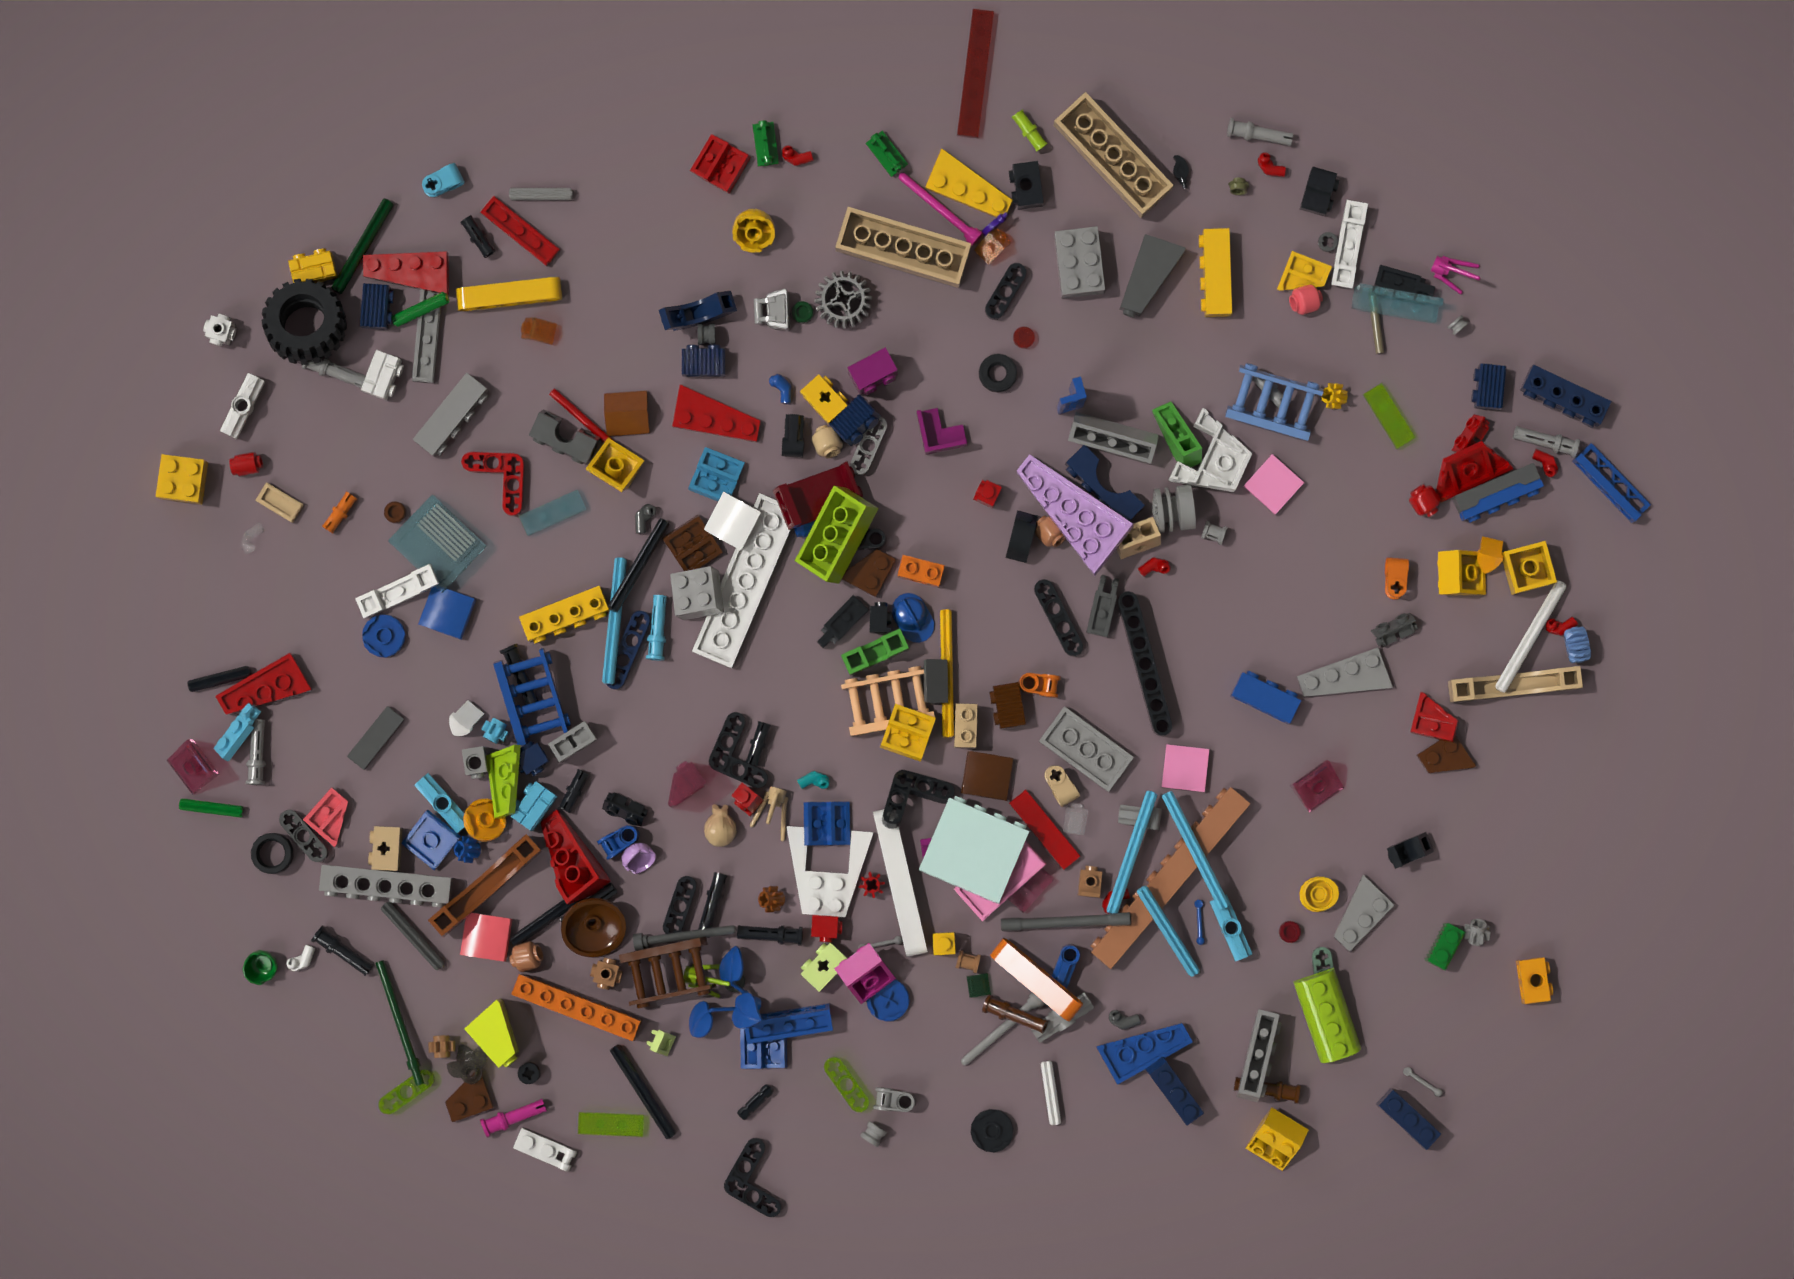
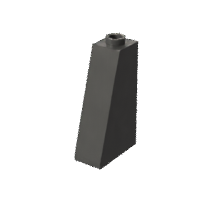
(1150, 271)

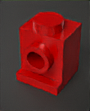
(987, 493)
(746, 799)

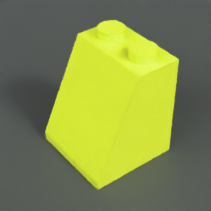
(494, 1034)

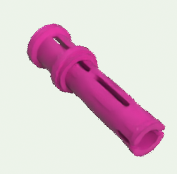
(502, 1120)

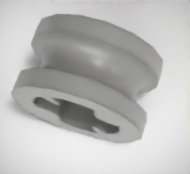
(1457, 325)

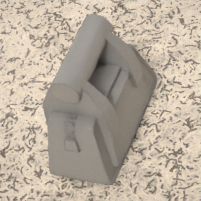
(777, 310)

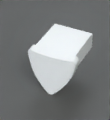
(464, 719)

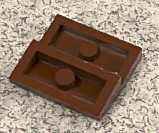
(692, 544)
(987, 775)

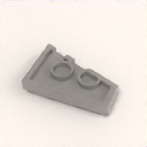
(1362, 914)

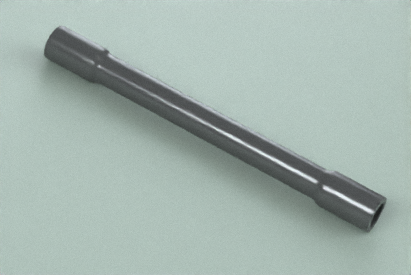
(1112, 919)

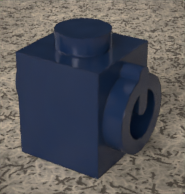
(532, 759)

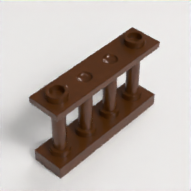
(653, 955)

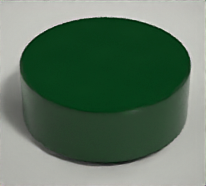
(802, 312)

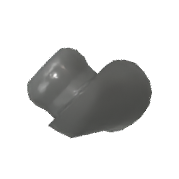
(642, 517)
(1122, 1021)

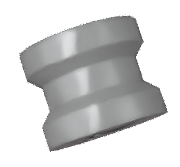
(873, 1134)

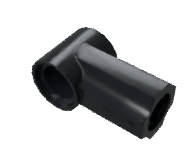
(793, 438)

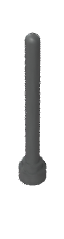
(643, 941)

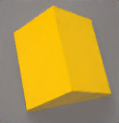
(615, 465)

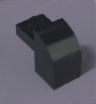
(1021, 536)
(1410, 850)

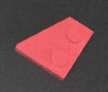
(328, 816)

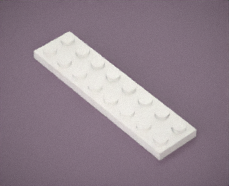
(744, 585)

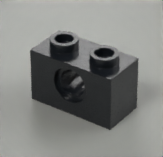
(1026, 172)

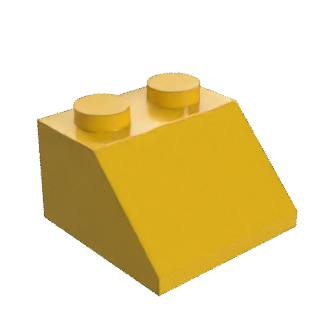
(1460, 573)

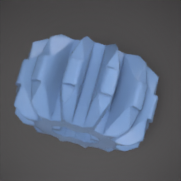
(1577, 644)

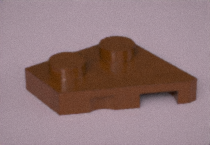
(870, 572)
(1445, 757)

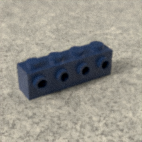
(1565, 395)

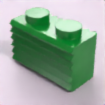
(1445, 946)

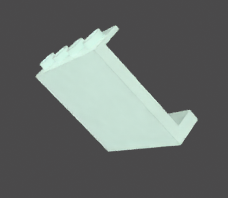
(974, 849)

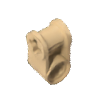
(1063, 789)

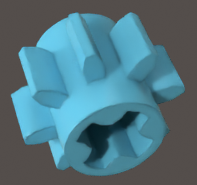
(495, 730)

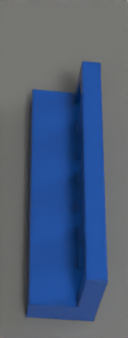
(1075, 399)
(1607, 487)
(791, 1023)

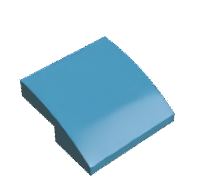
(715, 474)

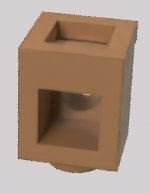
(1086, 890)

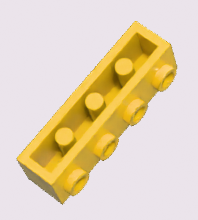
(563, 614)

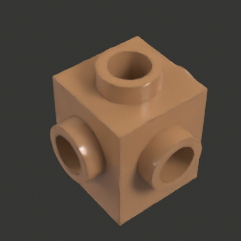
(612, 967)

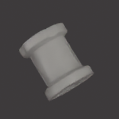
(1214, 532)

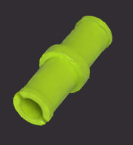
(1029, 130)

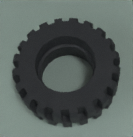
(298, 296)

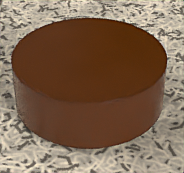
(395, 512)

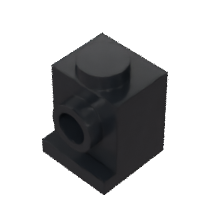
(879, 618)

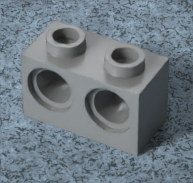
(572, 741)

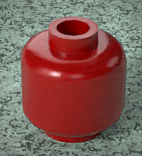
(1424, 500)

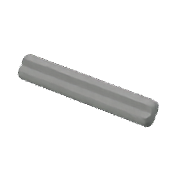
(540, 194)

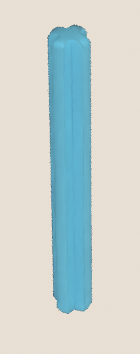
(1168, 931)

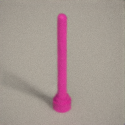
(972, 235)

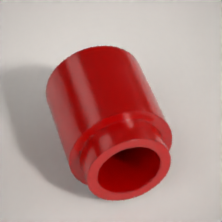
(246, 464)

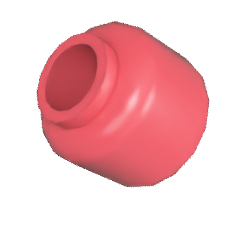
(1305, 299)

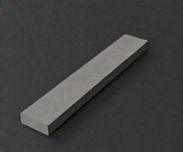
(426, 343)

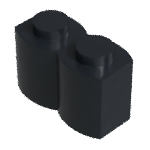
(1319, 191)

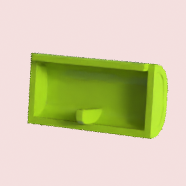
(1327, 1016)

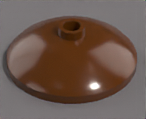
(595, 937)

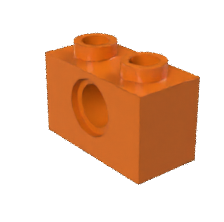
(920, 571)

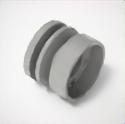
(1174, 508)

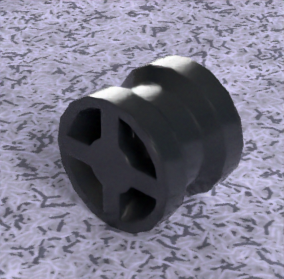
(531, 1075)

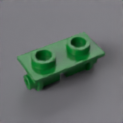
(765, 143)
(886, 153)

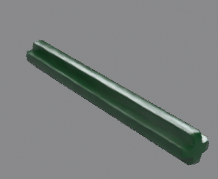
(362, 246)

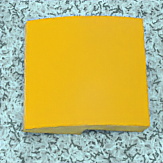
(907, 732)

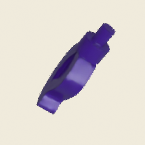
(995, 223)

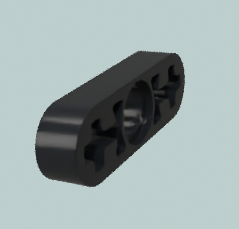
(1018, 280)
(679, 888)

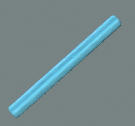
(614, 622)
(1195, 850)
(1132, 852)

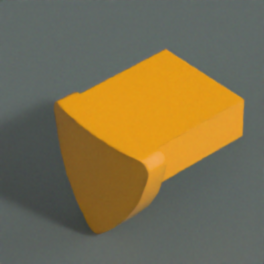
(1489, 554)

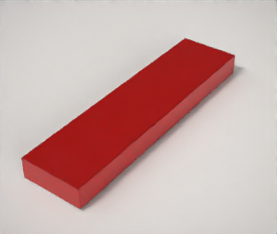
(520, 231)
(1044, 829)

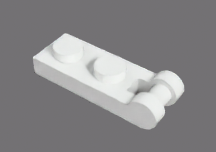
(544, 1149)

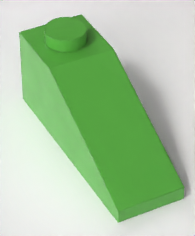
(1178, 435)

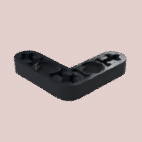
(730, 761)
(906, 789)
(742, 1179)

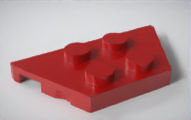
(1469, 469)

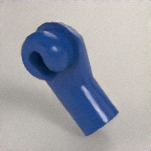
(783, 385)

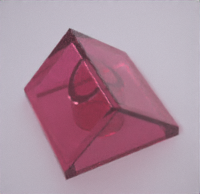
(192, 766)
(1317, 785)

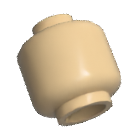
(827, 442)

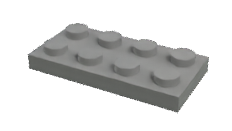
(1086, 749)

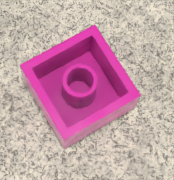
(864, 973)

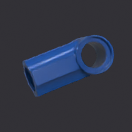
(1065, 968)

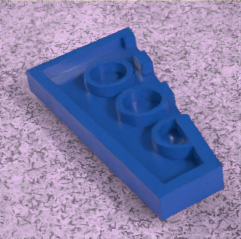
(1138, 1052)

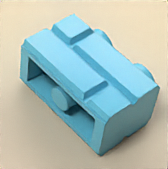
(534, 805)

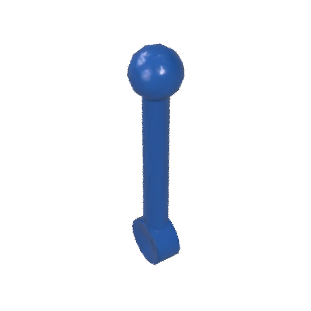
(1198, 904)

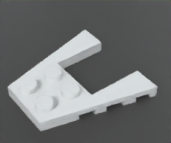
(824, 891)

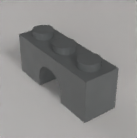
(546, 431)

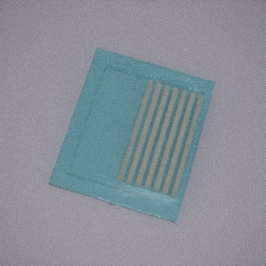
(438, 539)

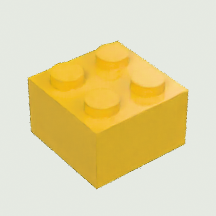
(181, 479)
(1528, 567)

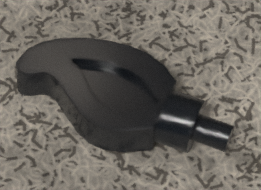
(1181, 170)

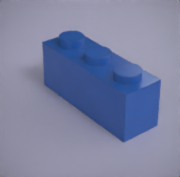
(1266, 697)

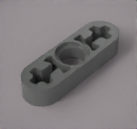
(319, 844)

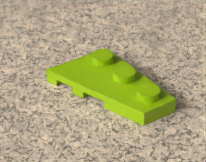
(503, 779)

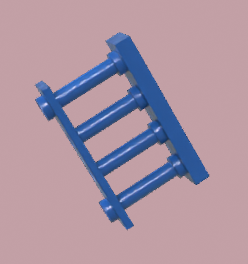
(515, 712)

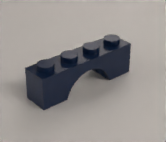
(1084, 465)

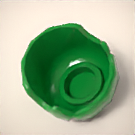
(260, 967)

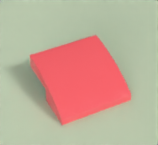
(486, 937)

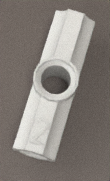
(236, 419)

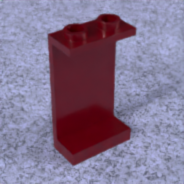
(804, 499)

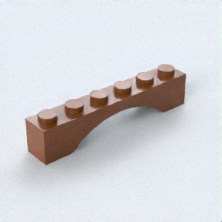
(485, 886)

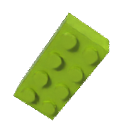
(836, 534)

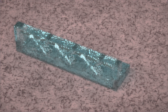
(1396, 303)

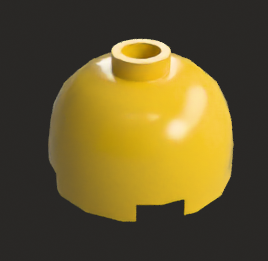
(753, 230)

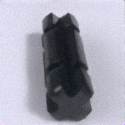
(755, 1102)

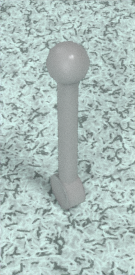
(897, 940)
(1408, 1072)

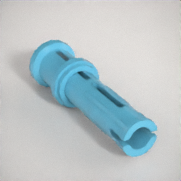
(656, 638)

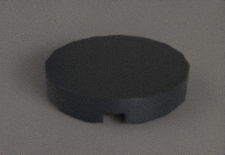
(992, 1130)

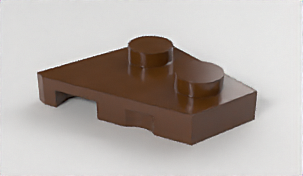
(469, 1100)

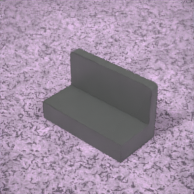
(935, 681)

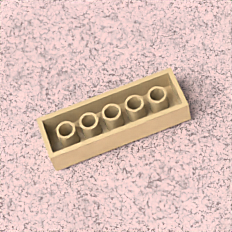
(1113, 155)
(903, 247)

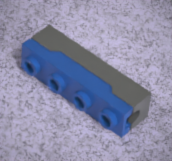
(1498, 492)

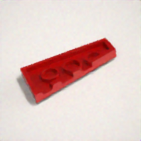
(416, 270)
(709, 416)

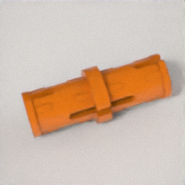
(339, 512)

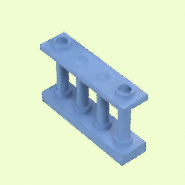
(1258, 416)

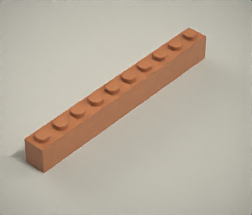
(1171, 876)

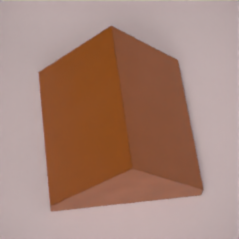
(626, 413)

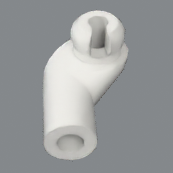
(302, 961)

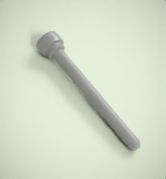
(1033, 1002)

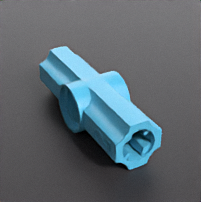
(432, 792)
(1237, 942)

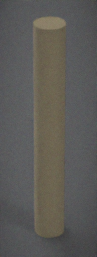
(1377, 334)

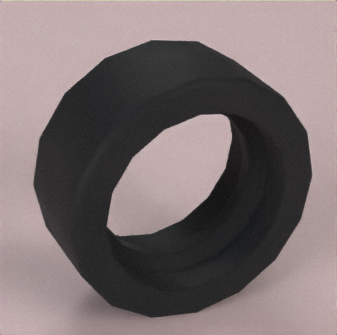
(255, 853)

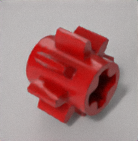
(872, 890)

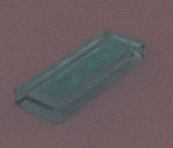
(552, 512)

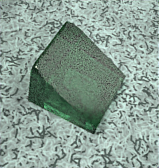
(978, 985)

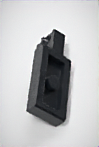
(1402, 281)
(842, 621)

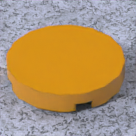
(480, 821)

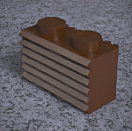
(1008, 705)

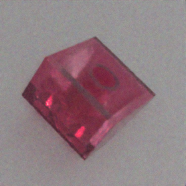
(685, 783)

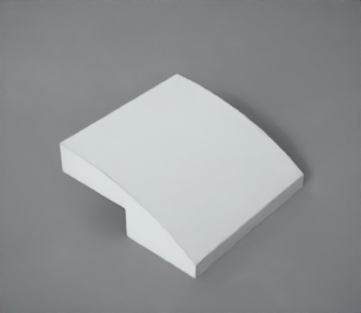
(732, 520)

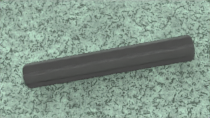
(412, 935)

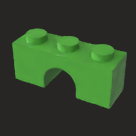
(875, 652)

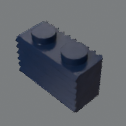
(375, 306)
(703, 362)
(1489, 386)
(855, 420)

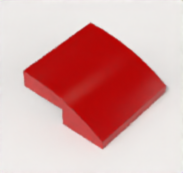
(720, 164)

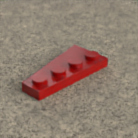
(267, 685)

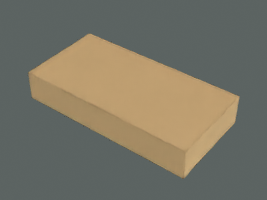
(279, 502)

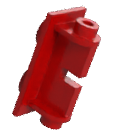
(1475, 427)

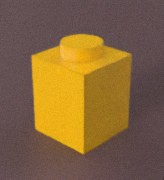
(943, 943)

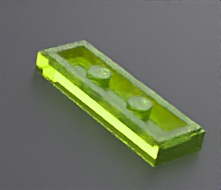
(1389, 416)
(611, 1124)

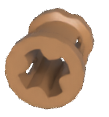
(968, 961)

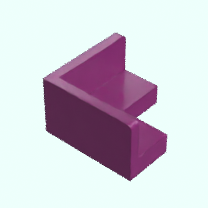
(934, 437)

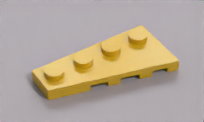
(964, 186)

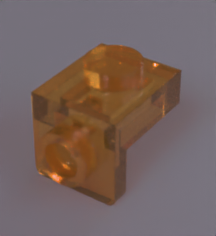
(992, 245)
(538, 330)

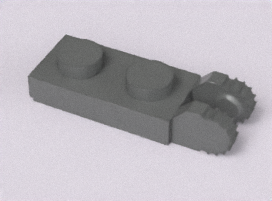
(1102, 609)

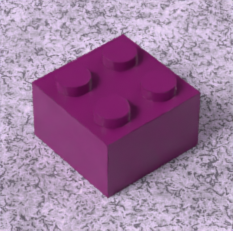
(873, 371)

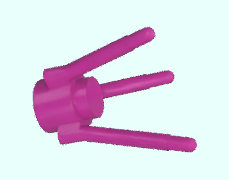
(1443, 265)

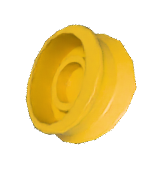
(1319, 894)

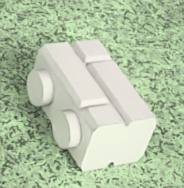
(381, 375)

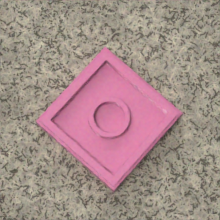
(1273, 484)
(1185, 768)

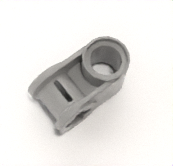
(892, 1099)

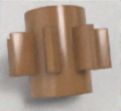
(441, 1046)

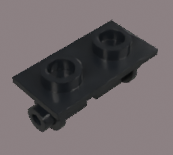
(615, 806)

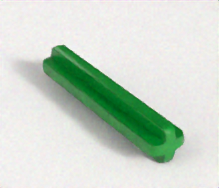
(420, 309)
(210, 807)

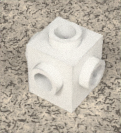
(225, 335)

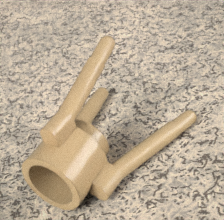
(775, 798)

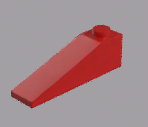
(574, 865)

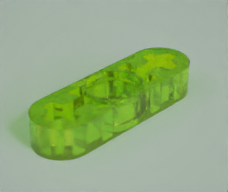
(860, 1094)
(396, 1106)

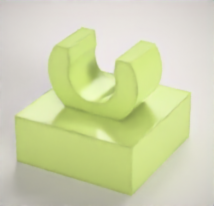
(662, 1042)

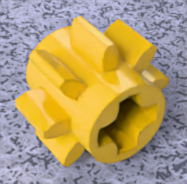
(1334, 396)

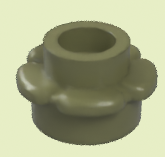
(1238, 186)

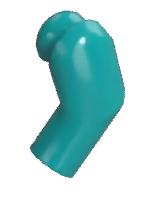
(815, 778)

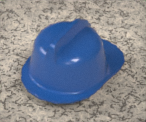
(912, 617)

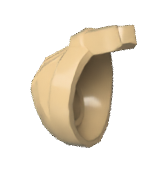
(720, 827)

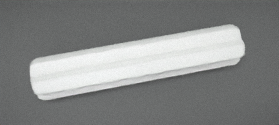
(1050, 1093)

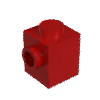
(826, 927)

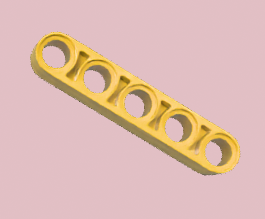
(509, 294)

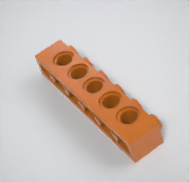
(576, 1007)

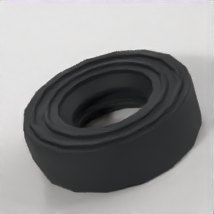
(988, 382)

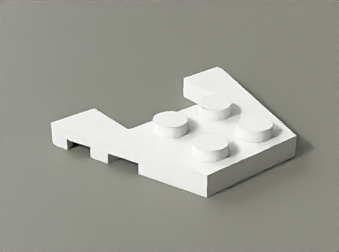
(1222, 462)

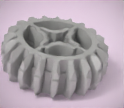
(834, 303)

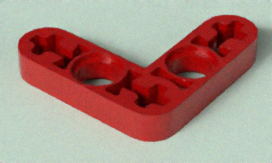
(503, 467)

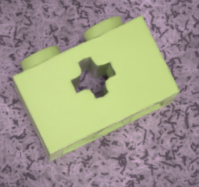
(818, 978)

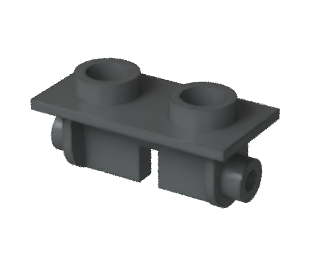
(1385, 632)

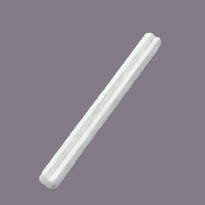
(1530, 636)

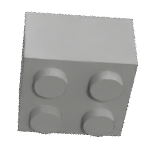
(697, 593)

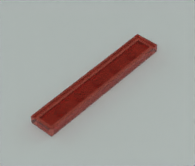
(975, 73)

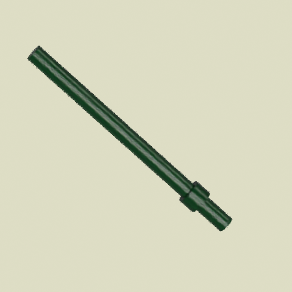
(413, 1063)

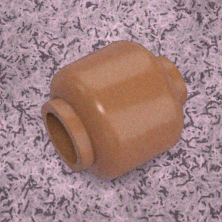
(1049, 532)
(526, 956)

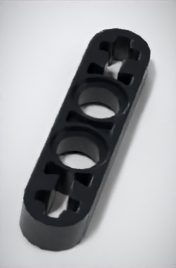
(1059, 617)

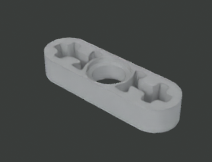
(867, 462)

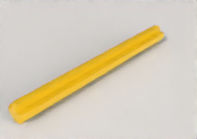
(946, 653)

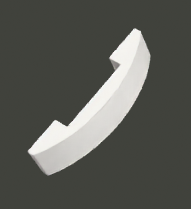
(1349, 244)
(397, 591)

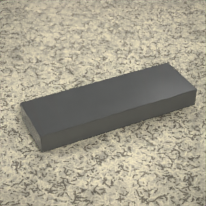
(375, 738)

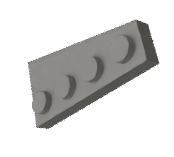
(1352, 674)

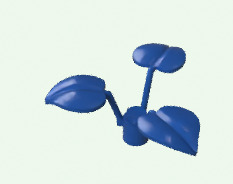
(746, 1005)

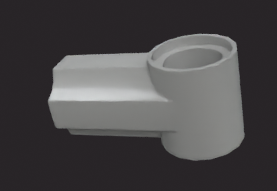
(1129, 814)

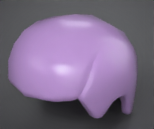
(638, 858)

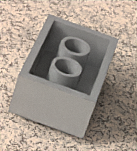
(1079, 262)

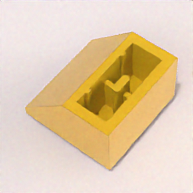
(1277, 1139)

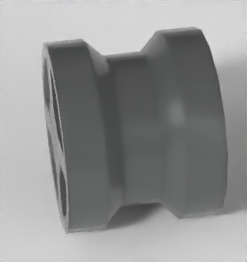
(706, 334)

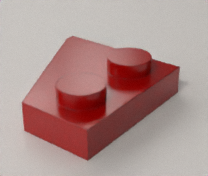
(1433, 720)

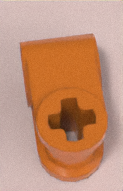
(1396, 573)
(1041, 684)

